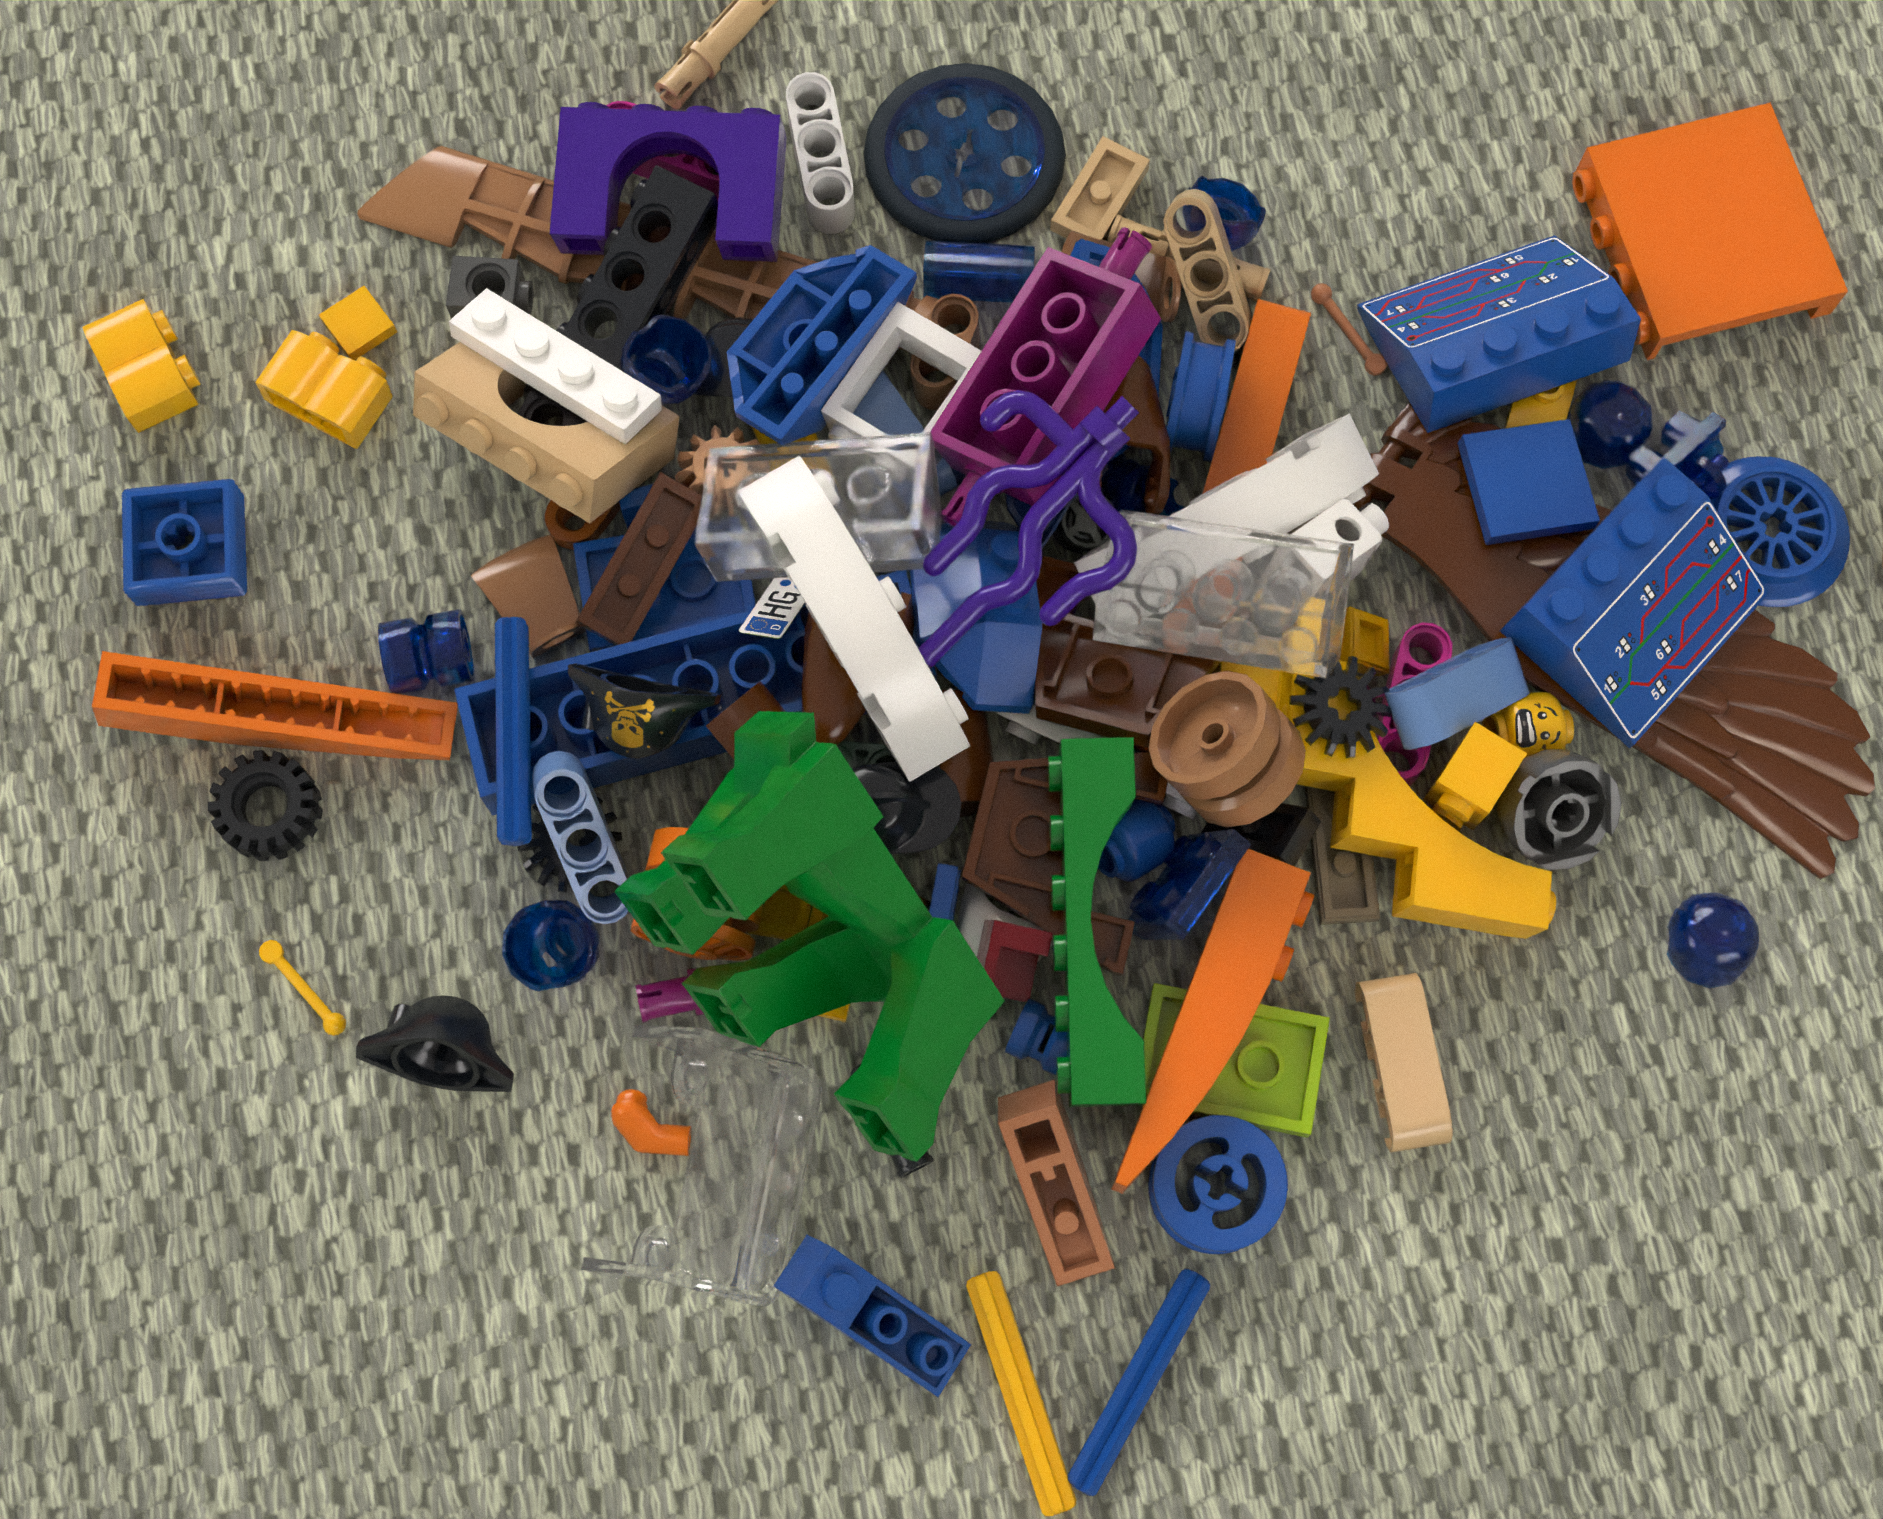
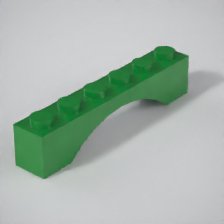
(1102, 1048)

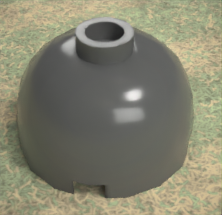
(1559, 808)

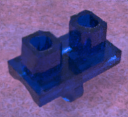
(1693, 451)

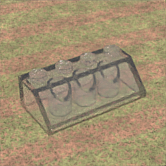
(883, 490)
(1230, 595)

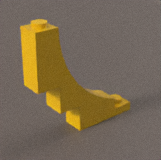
(1438, 869)

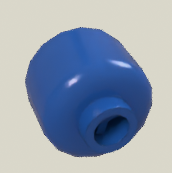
(1138, 842)

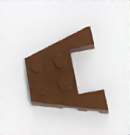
(1099, 683)
(1013, 857)

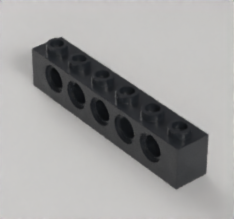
(666, 265)

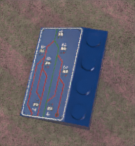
(1501, 330)
(1640, 604)

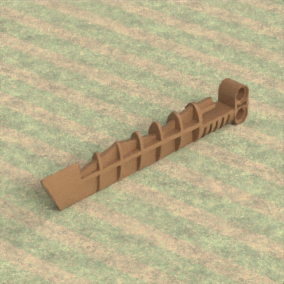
(515, 207)

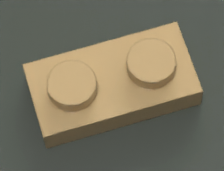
(1100, 191)

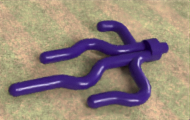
(1080, 458)

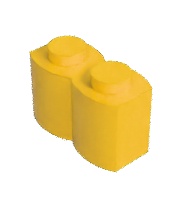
(141, 365)
(325, 387)

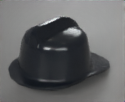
(914, 812)

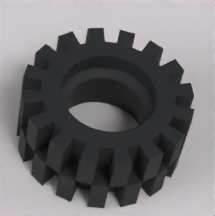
(246, 779)

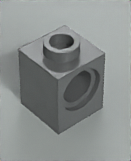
(474, 274)

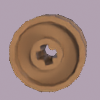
(1227, 749)

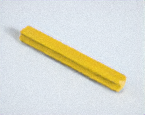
(1021, 1393)

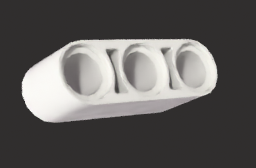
(816, 132)

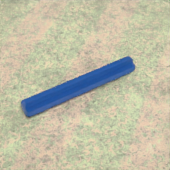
(512, 731)
(1138, 1382)

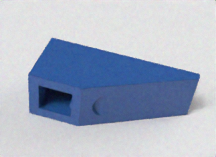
(872, 1314)

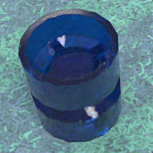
(426, 651)

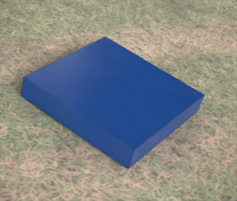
(1528, 482)

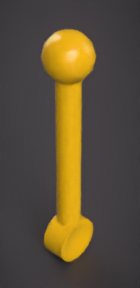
(272, 953)

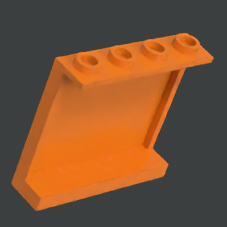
(1708, 227)

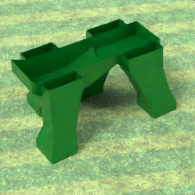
(807, 822)

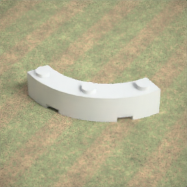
(1284, 491)
(857, 616)

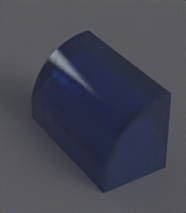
(976, 270)

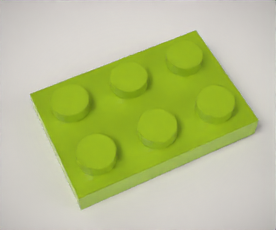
(1270, 1074)

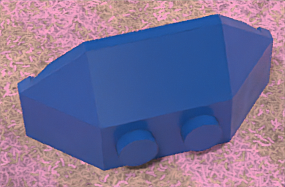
(811, 338)
(1001, 651)

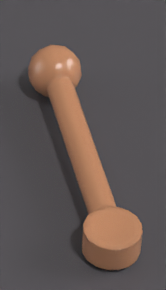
(1374, 363)

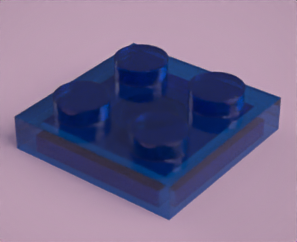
(1186, 885)

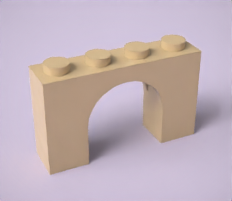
(568, 464)

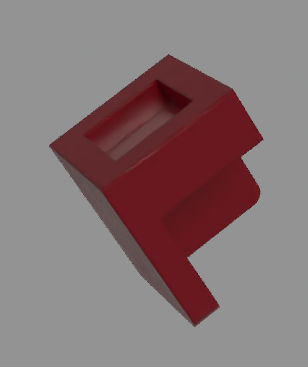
(1011, 956)

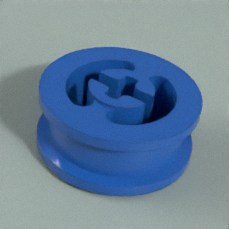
(1199, 395)
(1196, 1228)

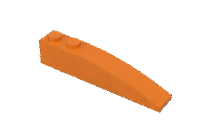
(268, 710)
(1222, 997)

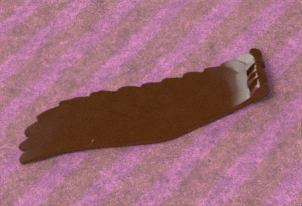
(1745, 730)

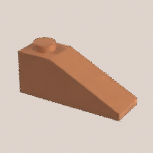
(1054, 1182)

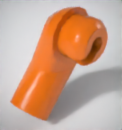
(641, 1129)

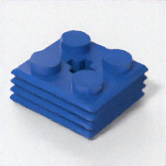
(157, 522)

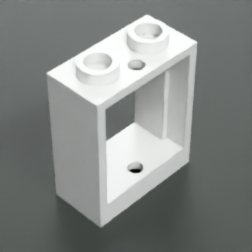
(916, 335)

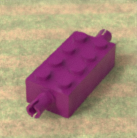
(1062, 339)

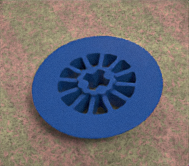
(1820, 567)

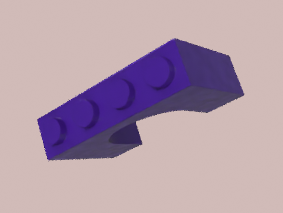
(606, 145)

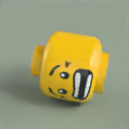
(1533, 723)

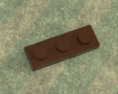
(642, 562)

